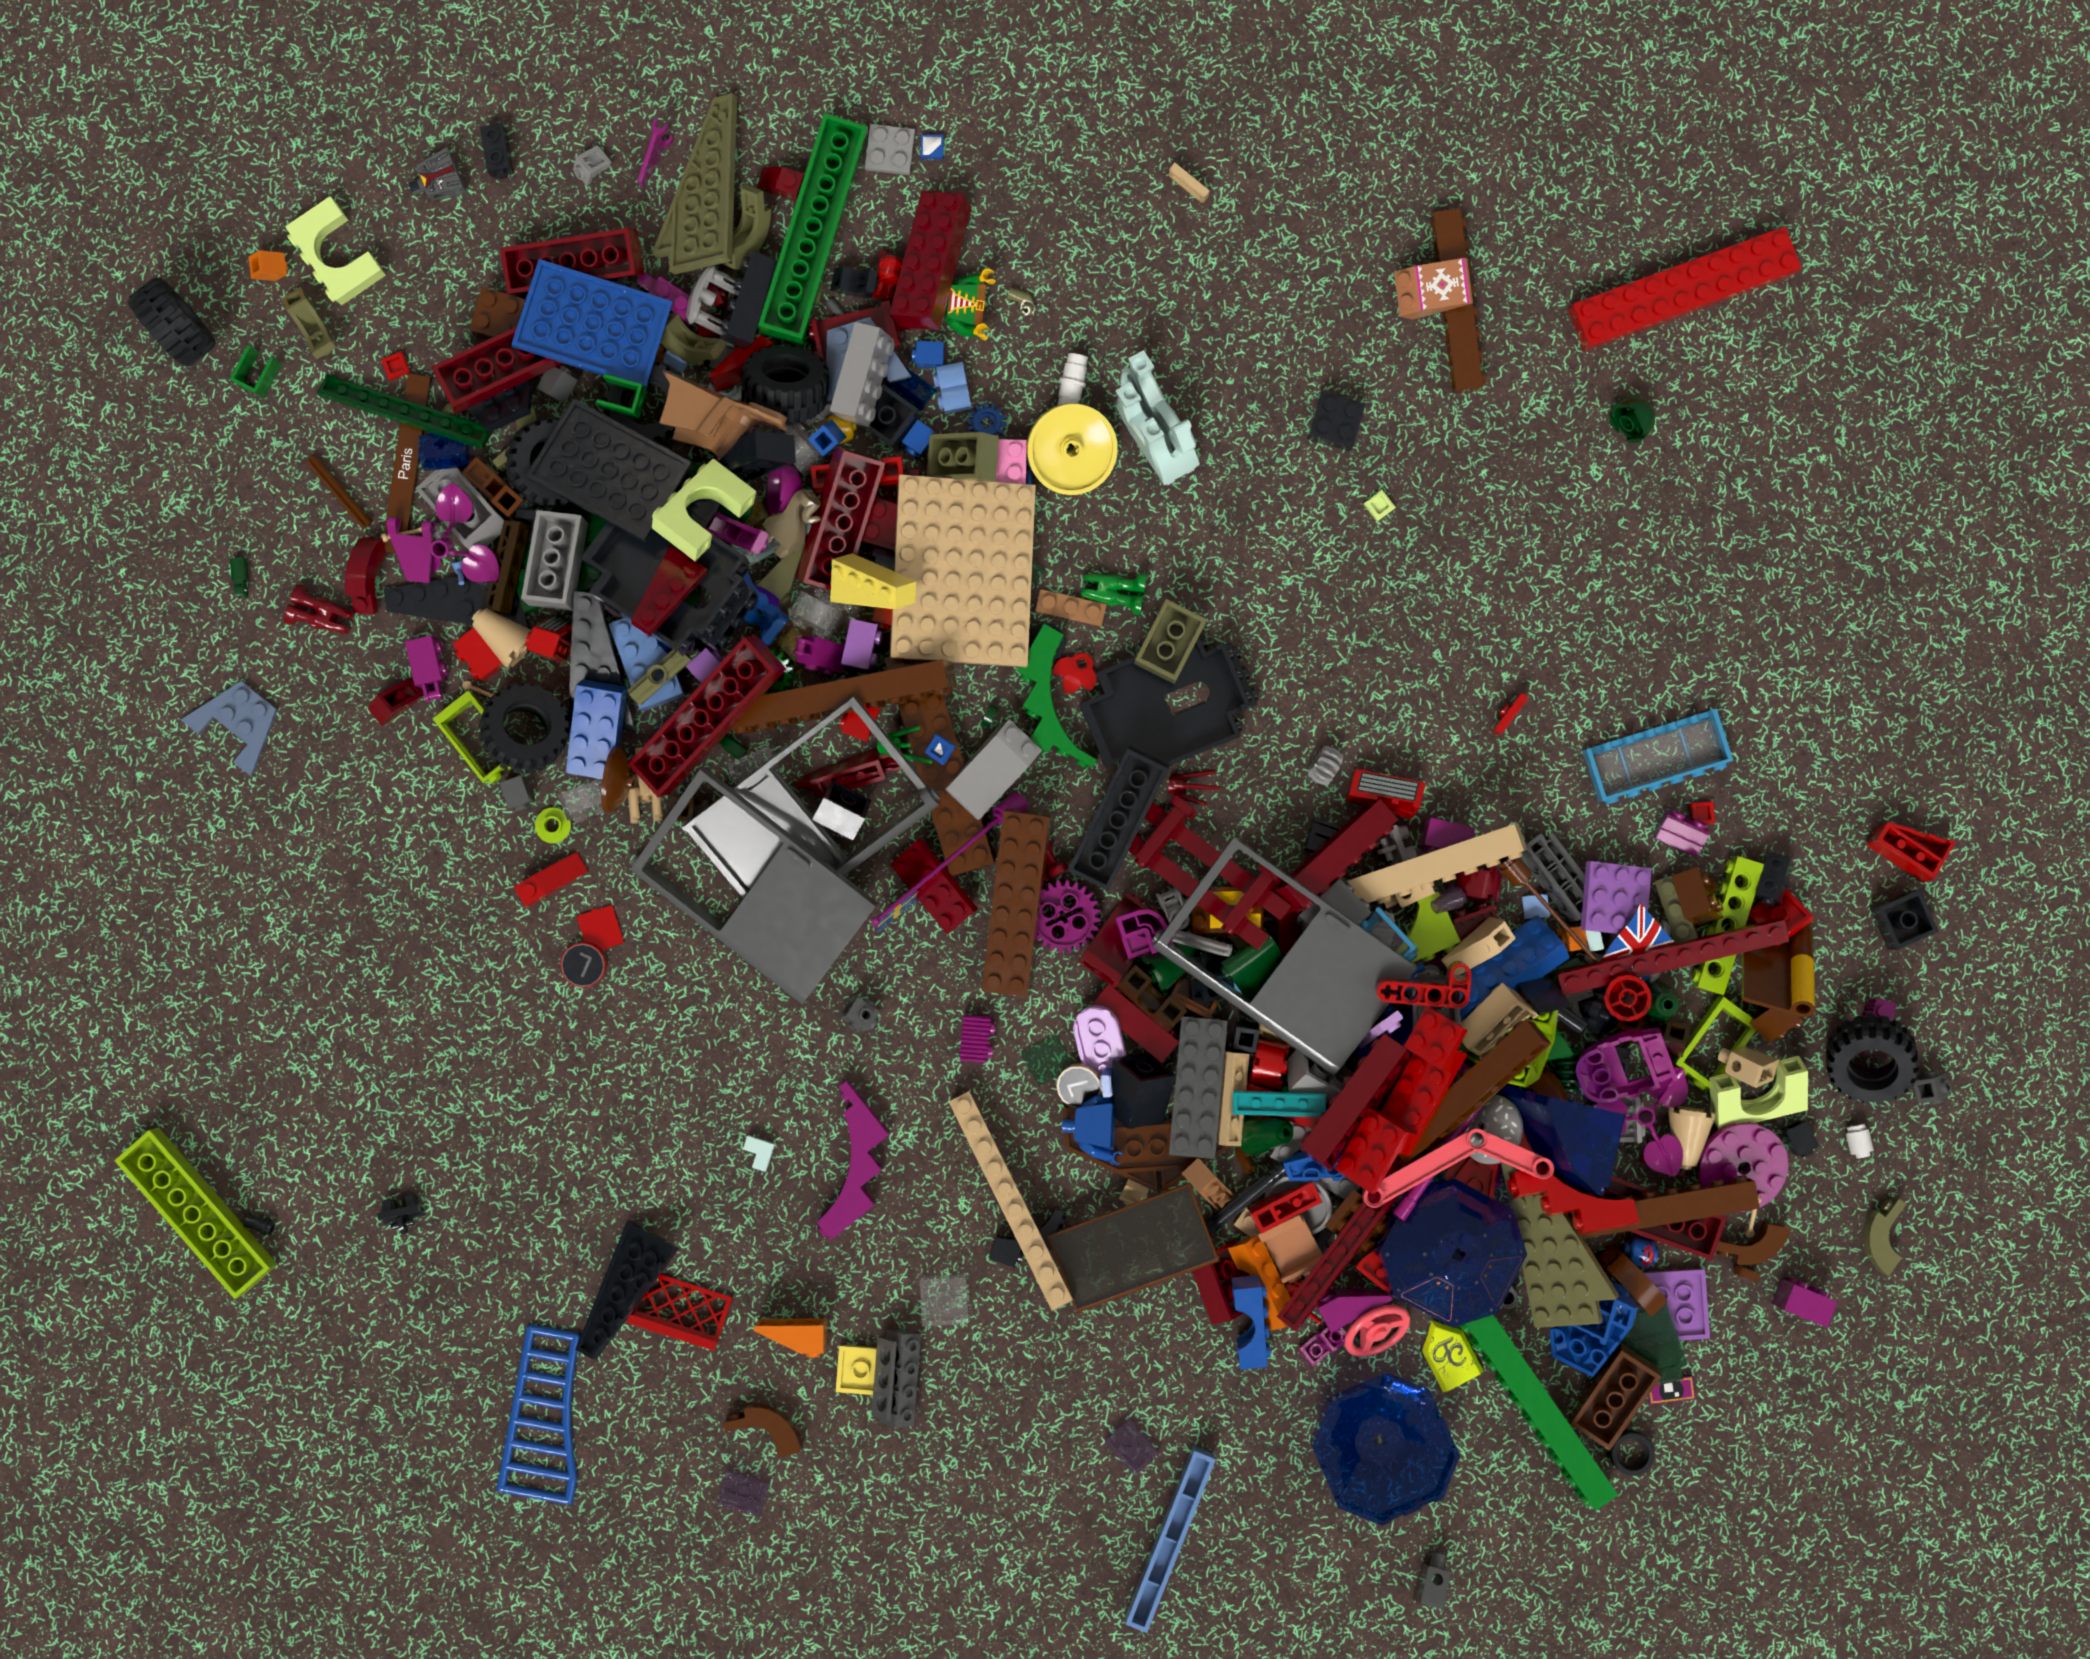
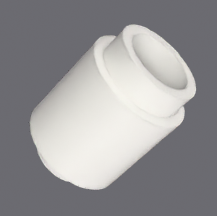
(1859, 1140)

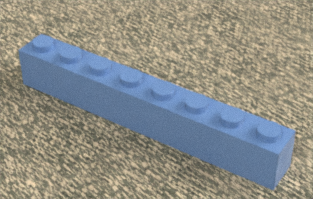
(1169, 1539)

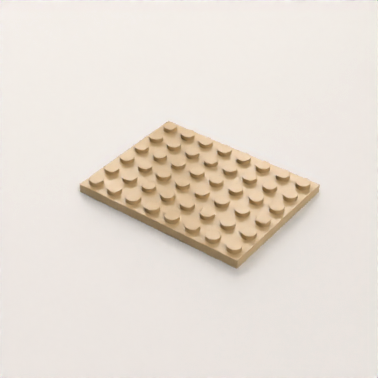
(971, 567)

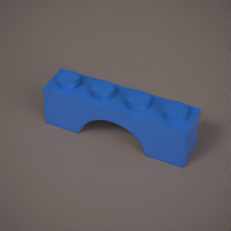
(1251, 1345)

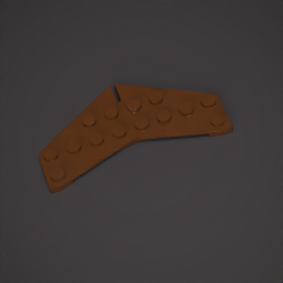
(1144, 1153)

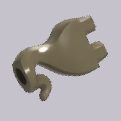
(789, 525)

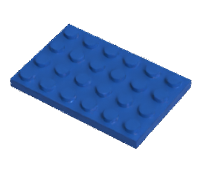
(591, 323)

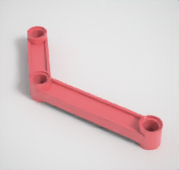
(1453, 1152)

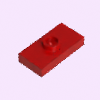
(1508, 713)

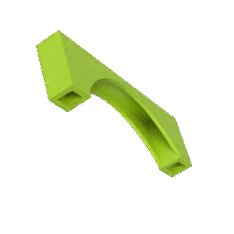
(1431, 931)

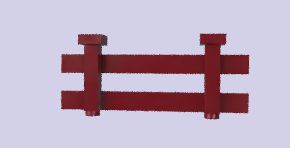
(1255, 890)

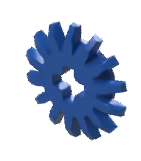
(994, 416)

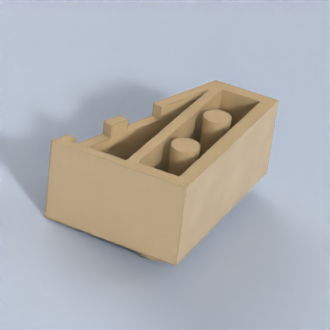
(1495, 1018)

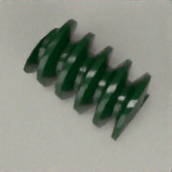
(1567, 1070)

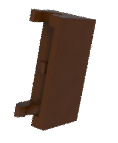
(1182, 994)

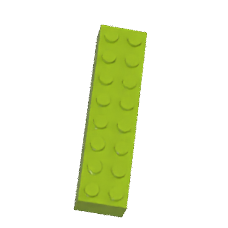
(196, 1212)

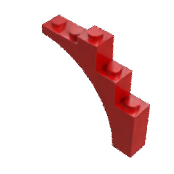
(1557, 1198)

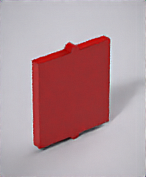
(601, 927)

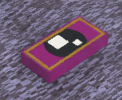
(1673, 1391)

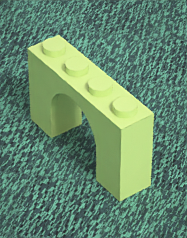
(309, 232)
(710, 482)
(1785, 1098)

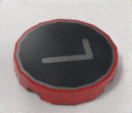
(583, 964)

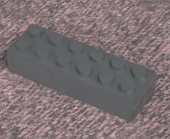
(1198, 1088)

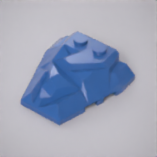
(1592, 1344)

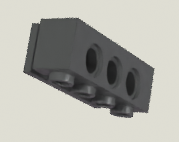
(1556, 874)
(906, 1368)

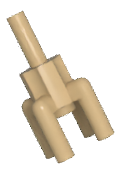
(642, 794)

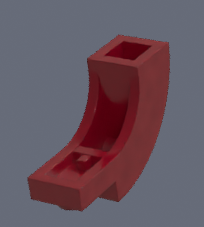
(361, 574)

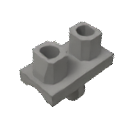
(1394, 847)

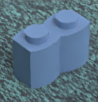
(953, 388)

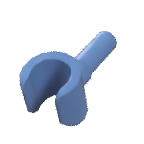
(458, 570)

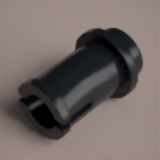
(259, 1224)

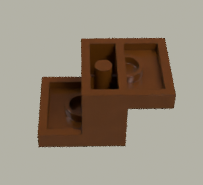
(1344, 1214)

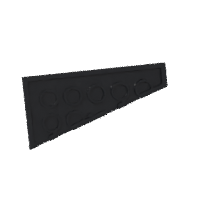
(446, 601)

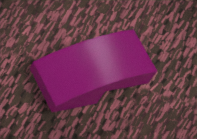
(1321, 1345)

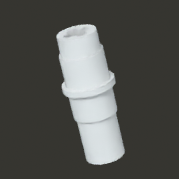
(1073, 379)

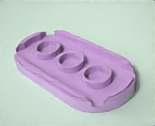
(1098, 1037)

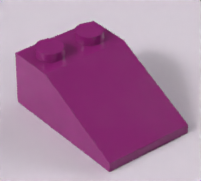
(1348, 1304)

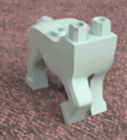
(1153, 423)

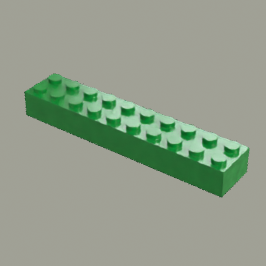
(813, 229)
(1540, 1412)

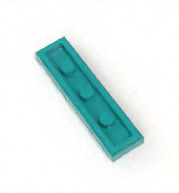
(1279, 1103)

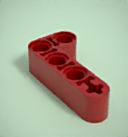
(1423, 987)

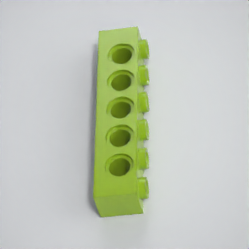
(1750, 873)

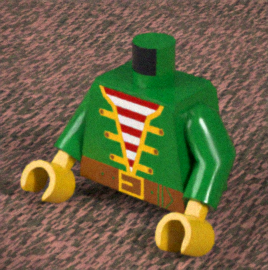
(966, 305)

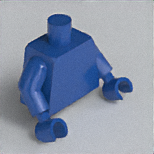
(1094, 1128)

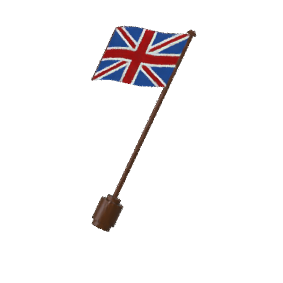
(1638, 934)

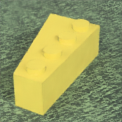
(869, 584)

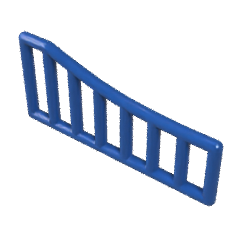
(564, 1427)

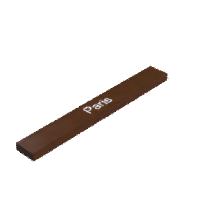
(406, 460)

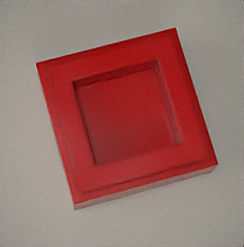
(396, 365)
(1703, 811)

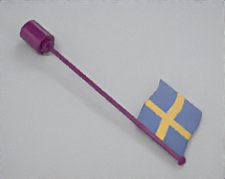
(1014, 800)

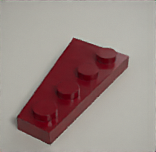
(668, 588)

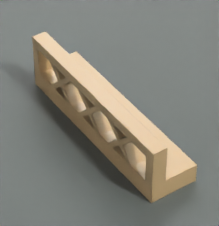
(1234, 1078)

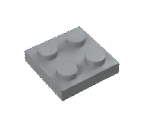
(890, 149)

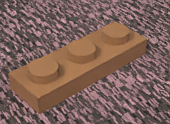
(1070, 608)

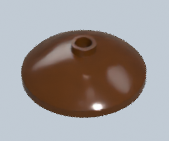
(616, 780)

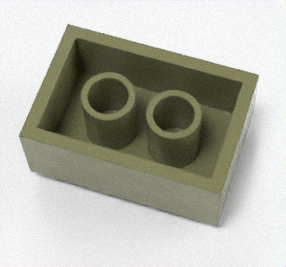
(963, 456)
(1170, 641)

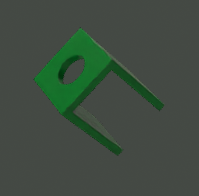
(244, 366)
(638, 401)

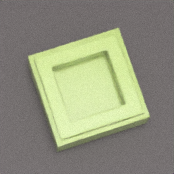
(1379, 505)

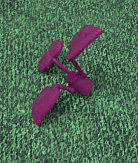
(480, 562)
(1666, 1153)

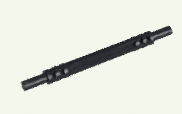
(1246, 1197)

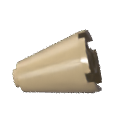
(502, 636)
(1691, 1129)

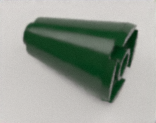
(1161, 969)
(1663, 1003)
(1264, 1133)

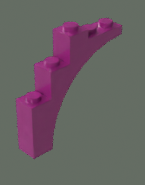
(738, 535)

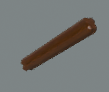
(339, 492)

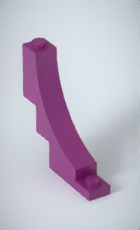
(865, 1133)

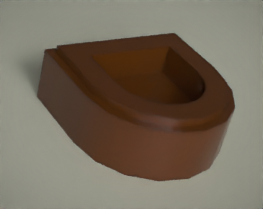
(1746, 1273)

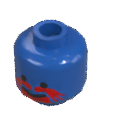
(1641, 1251)

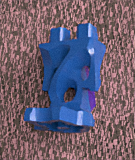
(773, 618)

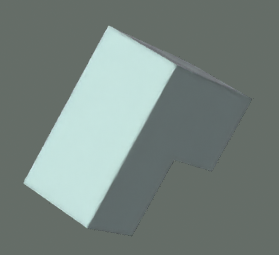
(1594, 940)
(762, 1149)

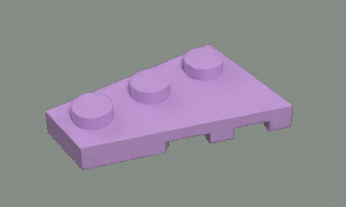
(1387, 1026)

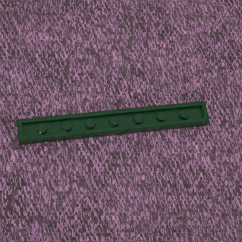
(404, 411)

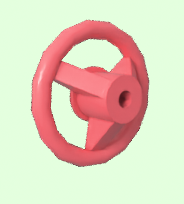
(1374, 1327)

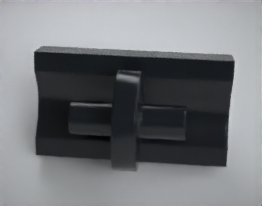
(401, 1217)

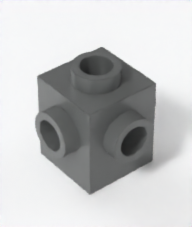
(860, 1014)
(1932, 1087)

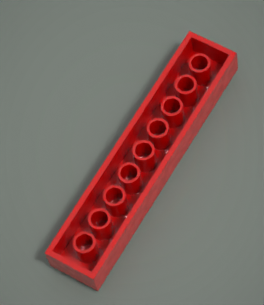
(1684, 289)

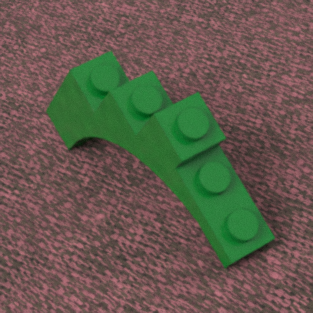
(1040, 702)

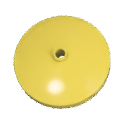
(1086, 463)

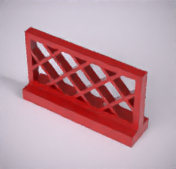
(680, 1331)

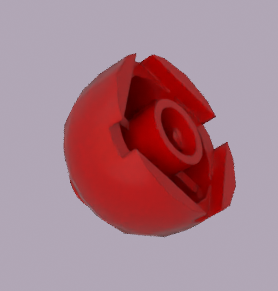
(1628, 998)

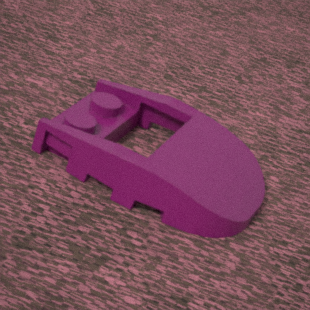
(1602, 1072)

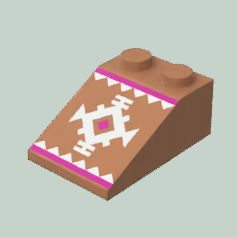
(1433, 288)

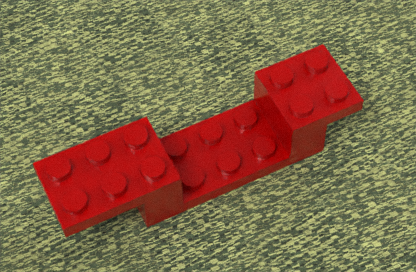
(1410, 1104)

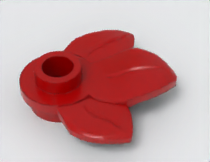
(1073, 675)

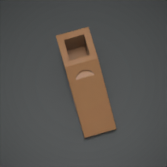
(1208, 1185)

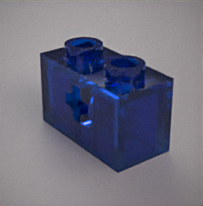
(441, 453)

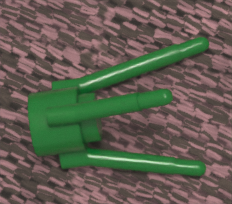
(893, 736)

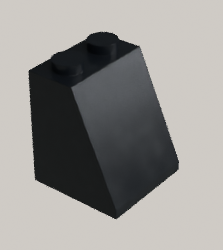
(1141, 1090)

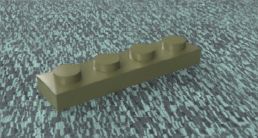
(1680, 928)

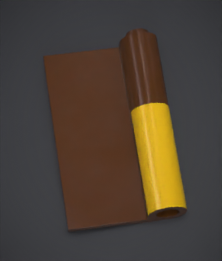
(1782, 975)

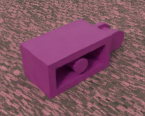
(664, 289)
(819, 654)
(427, 665)

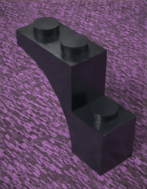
(1007, 1249)

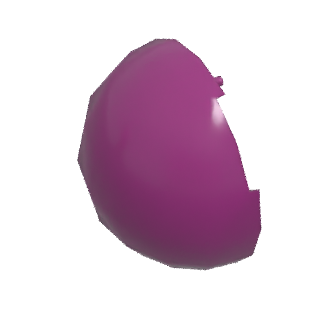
(781, 487)

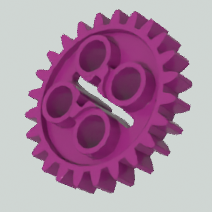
(1073, 936)

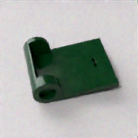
(1252, 967)

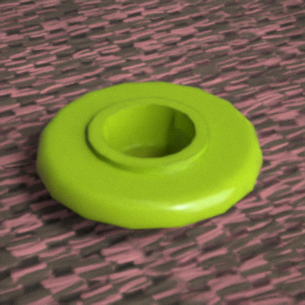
(541, 825)

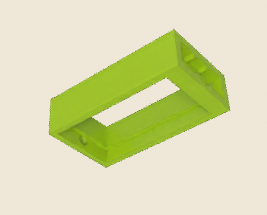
(447, 716)
(1733, 1011)

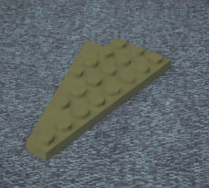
(701, 213)
(1559, 1267)

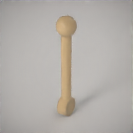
(386, 537)
(467, 685)
(1749, 1232)

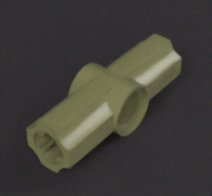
(648, 685)

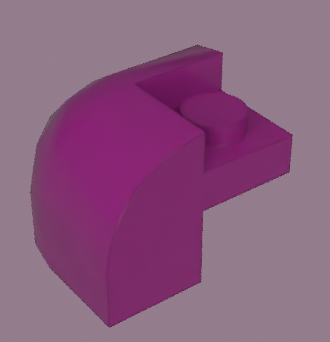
(1137, 930)

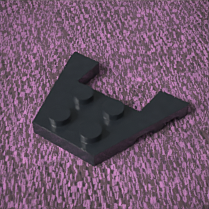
(504, 407)

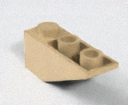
(1480, 945)

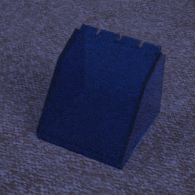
(1571, 1135)

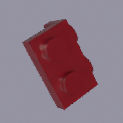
(1467, 922)

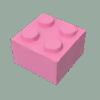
(1011, 461)

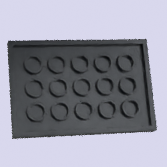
(608, 469)

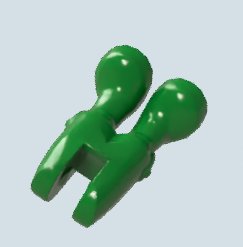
(1108, 590)

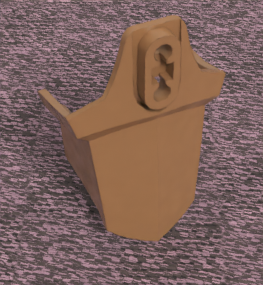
(711, 419)

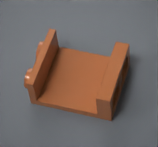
(1292, 1248)

